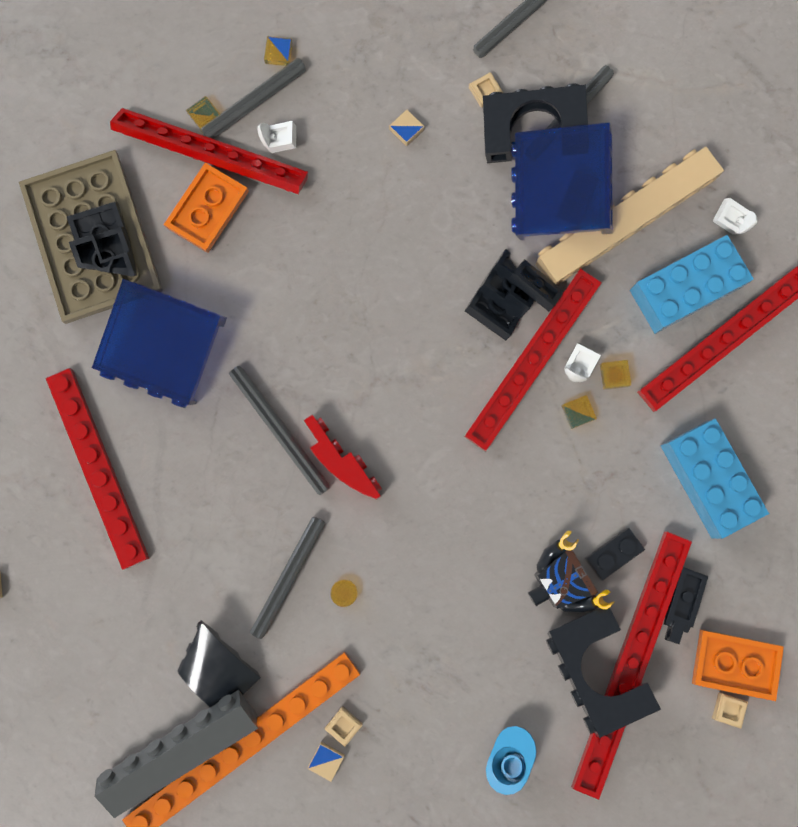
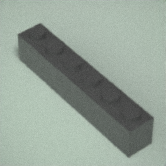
(175, 754)

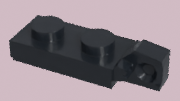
(684, 604)

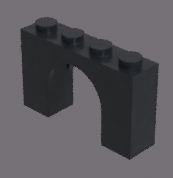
(503, 110)
(603, 712)

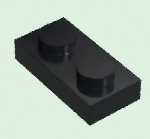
(536, 285)
(614, 554)

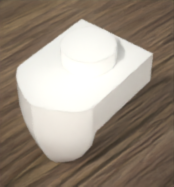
(278, 136)
(734, 217)
(581, 363)

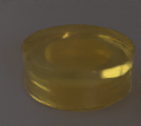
(344, 593)

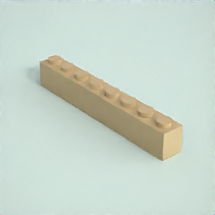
(631, 215)

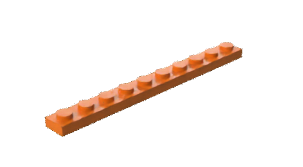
(270, 726)

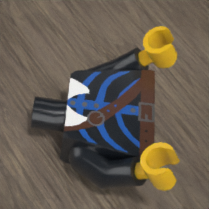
(565, 580)

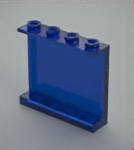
(563, 181)
(157, 343)

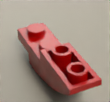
(346, 469)

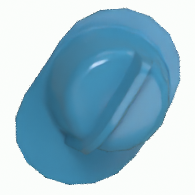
(511, 760)

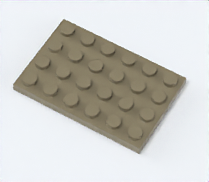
(71, 191)

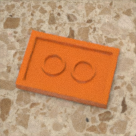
(206, 207)
(737, 665)

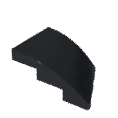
(102, 240)
(498, 300)
(214, 667)

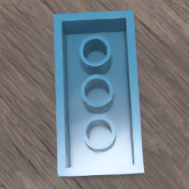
(691, 284)
(714, 479)

